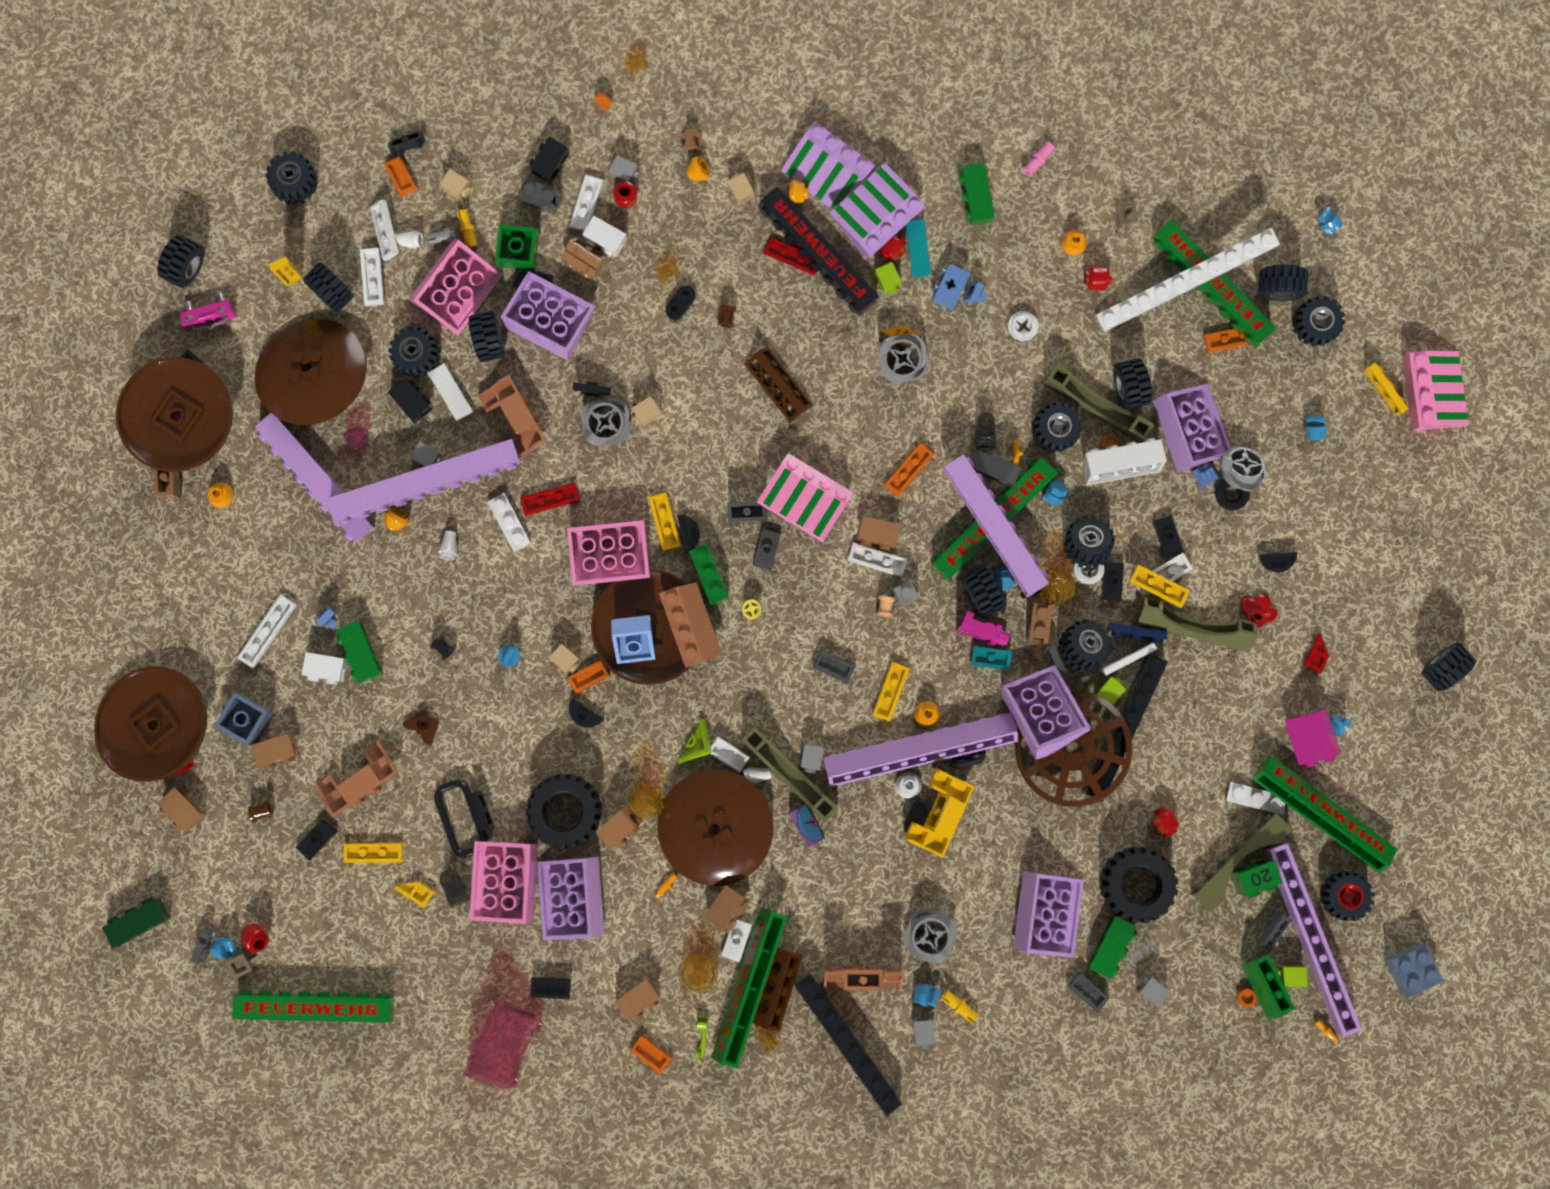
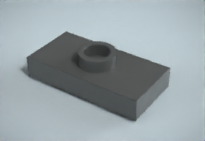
(766, 550)
(1058, 662)
(834, 667)
(1274, 931)
(1088, 991)

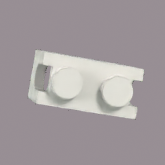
(604, 237)
(324, 667)

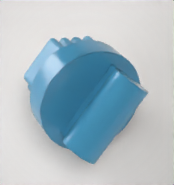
(1329, 221)
(1315, 427)
(1055, 492)
(1003, 578)
(509, 656)
(1339, 724)
(223, 948)
(926, 995)

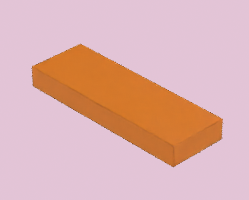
(1224, 340)
(909, 469)

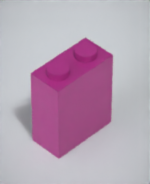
(1313, 738)

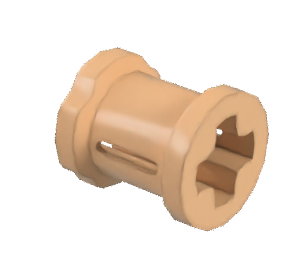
(885, 606)

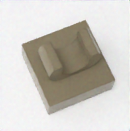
(1126, 214)
(239, 965)

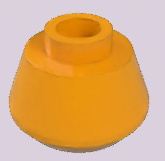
(698, 169)
(797, 192)
(1070, 242)
(220, 495)
(396, 518)
(922, 717)

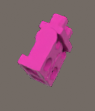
(982, 631)

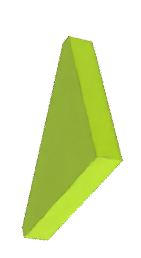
(697, 745)

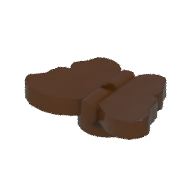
(428, 731)

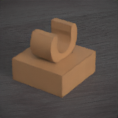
(693, 140)

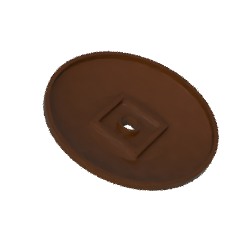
(327, 387)
(148, 407)
(637, 599)
(125, 721)
(722, 800)

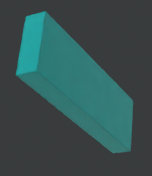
(918, 248)

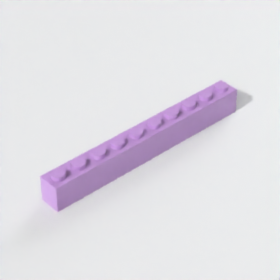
(423, 482)
(920, 749)
(1314, 942)

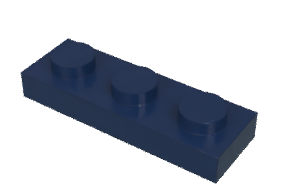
(1136, 633)

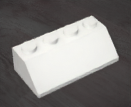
(1123, 461)

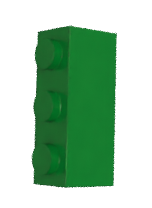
(976, 194)
(708, 575)
(358, 652)
(1112, 947)
(1268, 986)

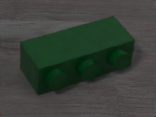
(135, 922)

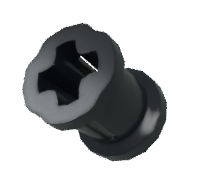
(442, 647)

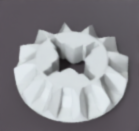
(1021, 317)
(1083, 576)

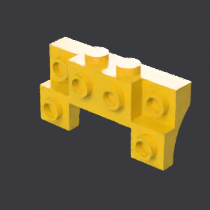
(944, 814)

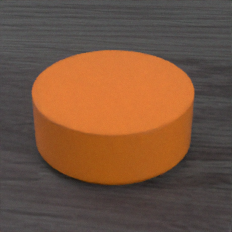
(603, 101)
(1109, 440)
(1246, 997)

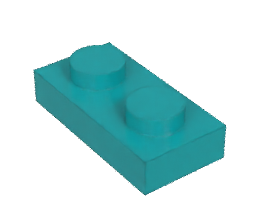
(991, 658)

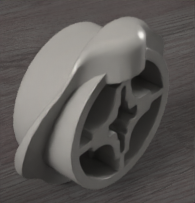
(888, 346)
(591, 410)
(1243, 468)
(937, 954)

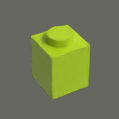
(888, 278)
(1111, 690)
(1293, 975)

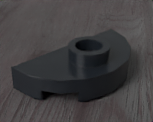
(591, 389)
(689, 531)
(1278, 562)
(582, 715)

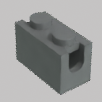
(540, 196)
(746, 513)

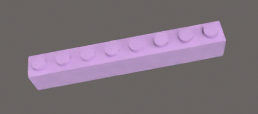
(307, 471)
(995, 525)

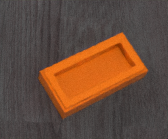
(400, 176)
(588, 676)
(650, 1054)

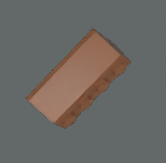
(690, 624)

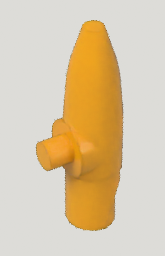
(1016, 453)
(666, 885)
(1325, 1029)

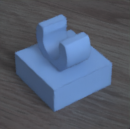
(975, 293)
(1205, 475)
(326, 617)

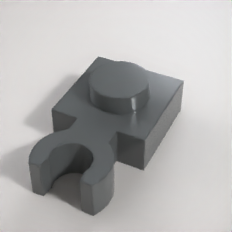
(201, 949)

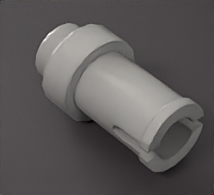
(446, 235)

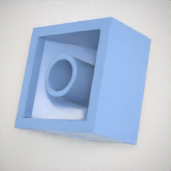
(633, 639)

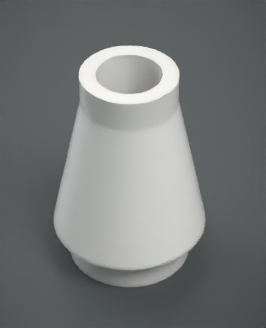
(410, 239)
(448, 547)
(756, 775)

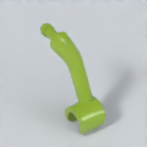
(702, 1023)

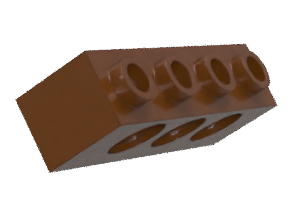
(777, 989)

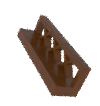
(780, 381)

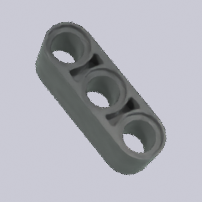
(995, 468)

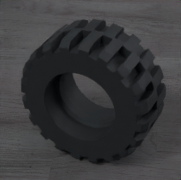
(538, 818)
(1163, 894)

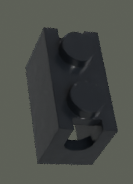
(549, 159)
(410, 401)

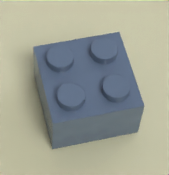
(243, 719)
(1414, 970)

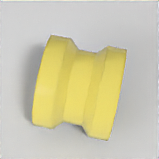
(751, 605)

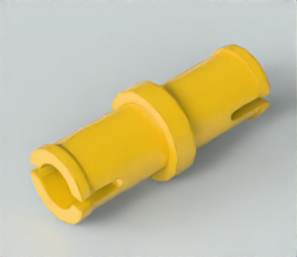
(466, 228)
(959, 1006)

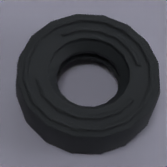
(1227, 504)

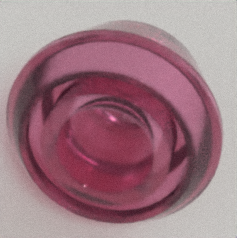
(356, 437)

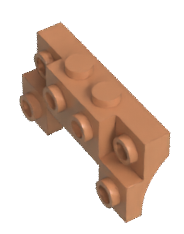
(515, 408)
(361, 784)
(867, 978)

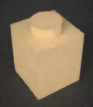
(455, 185)
(740, 188)
(645, 412)
(565, 659)

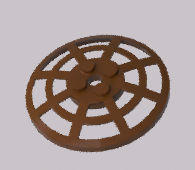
(1082, 758)

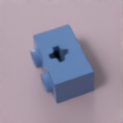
(944, 296)

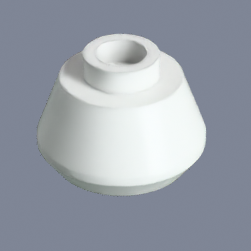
(903, 782)

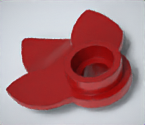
(1258, 607)

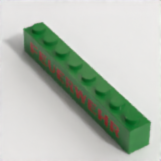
(1217, 291)
(1012, 501)
(1325, 814)
(749, 988)
(313, 1007)

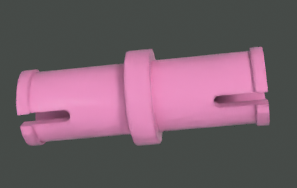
(1038, 159)

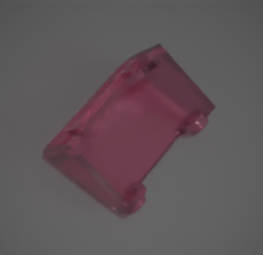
(502, 1044)

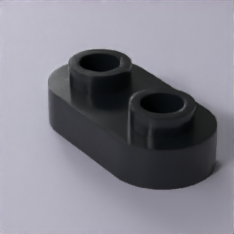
(401, 144)
(680, 302)
(967, 759)
(915, 816)

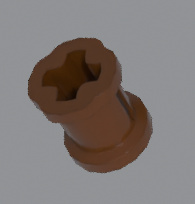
(726, 316)
(260, 811)

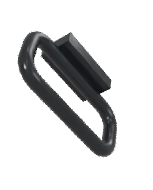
(477, 808)

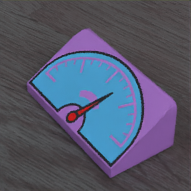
(806, 825)

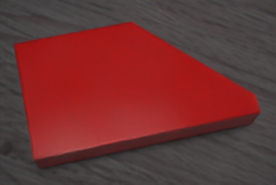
(1317, 655)

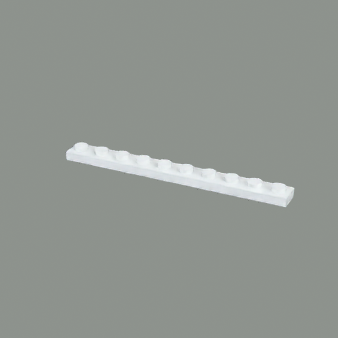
(1188, 279)

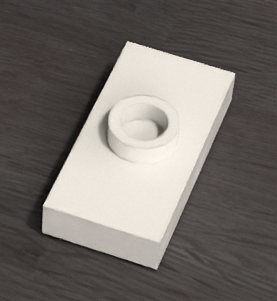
(729, 754)
(736, 941)

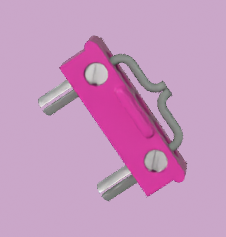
(207, 315)

